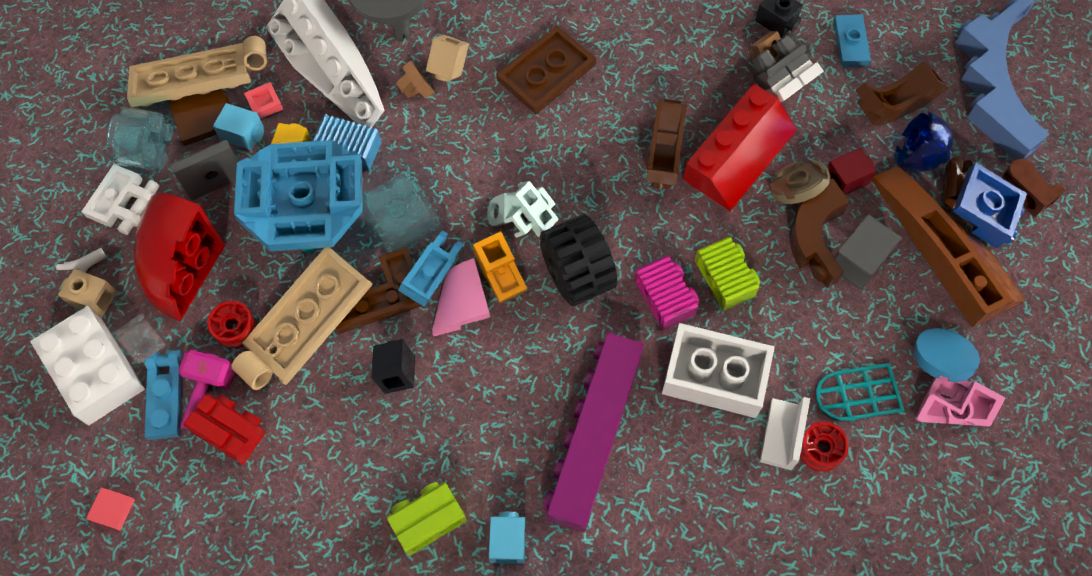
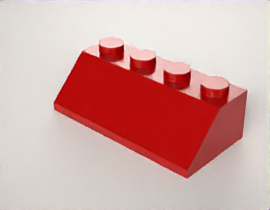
(740, 148)

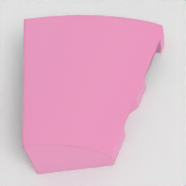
(460, 299)
(968, 403)

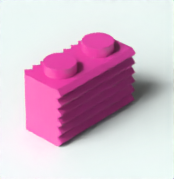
(666, 292)

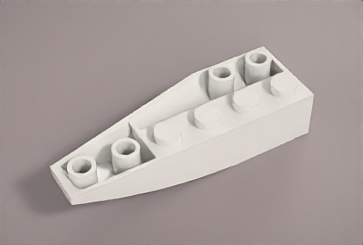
(326, 57)

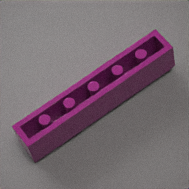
(595, 432)

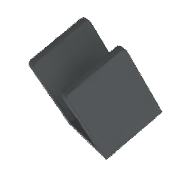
(866, 251)

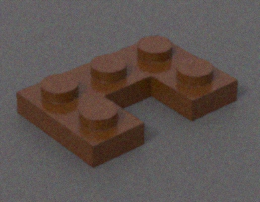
(384, 299)

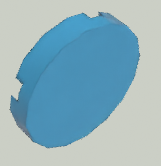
(946, 354)

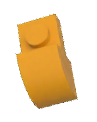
(499, 267)

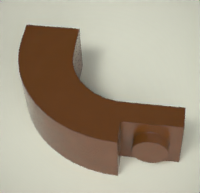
(901, 97)
(806, 234)

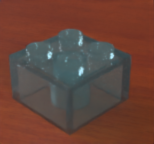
(400, 213)

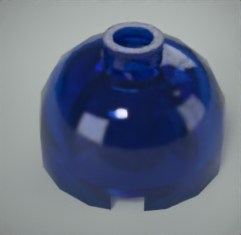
(929, 140)

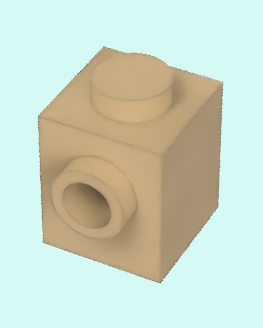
(447, 57)
(87, 290)

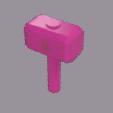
(205, 371)

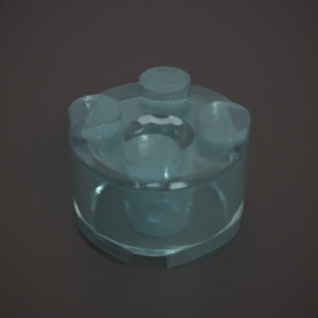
(139, 138)

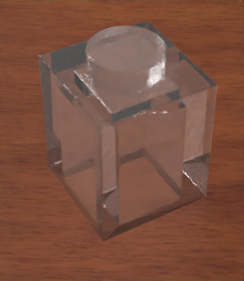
(140, 338)

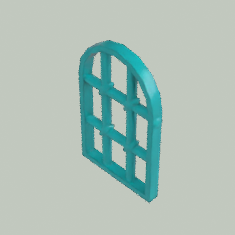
(866, 384)

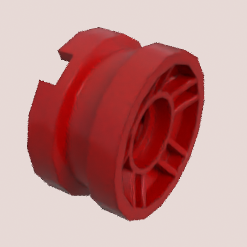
(235, 313)
(824, 434)

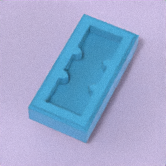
(851, 40)

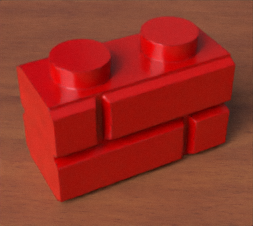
(225, 428)

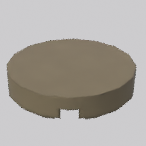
(799, 182)

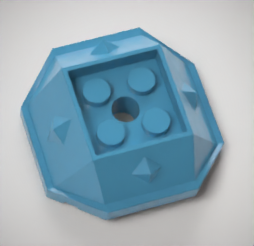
(299, 194)

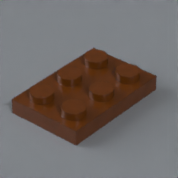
(546, 69)

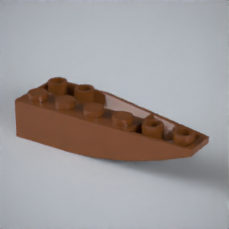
(954, 254)

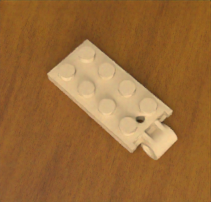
(195, 72)
(301, 320)

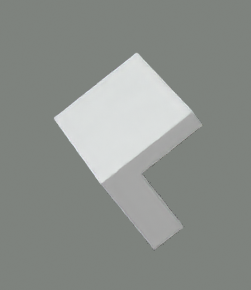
(784, 433)

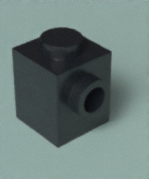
(779, 15)
(393, 366)

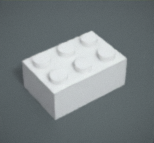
(87, 365)
(718, 370)

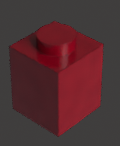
(852, 170)

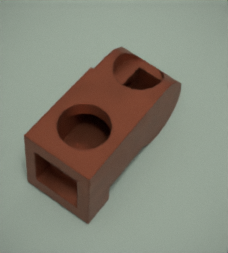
(1039, 192)

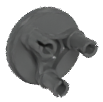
(390, 12)

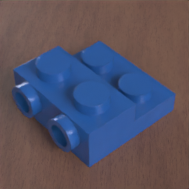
(990, 205)

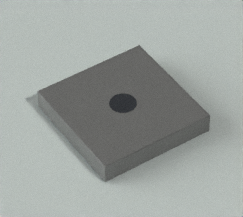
(206, 169)

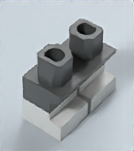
(788, 73)

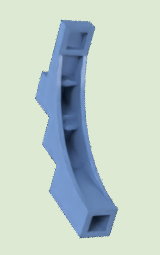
(997, 107)

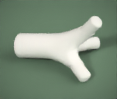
(84, 262)

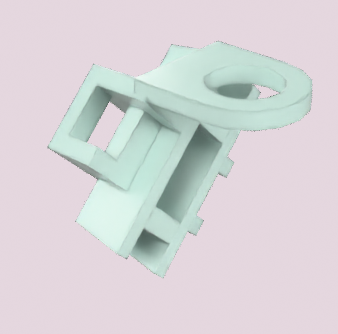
(515, 203)

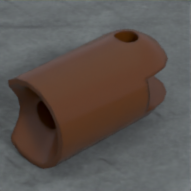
(954, 177)

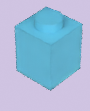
(239, 126)
(507, 538)

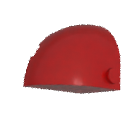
(174, 252)

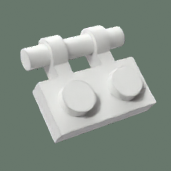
(114, 194)

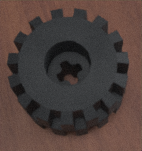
(578, 259)

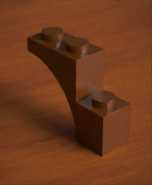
(666, 143)

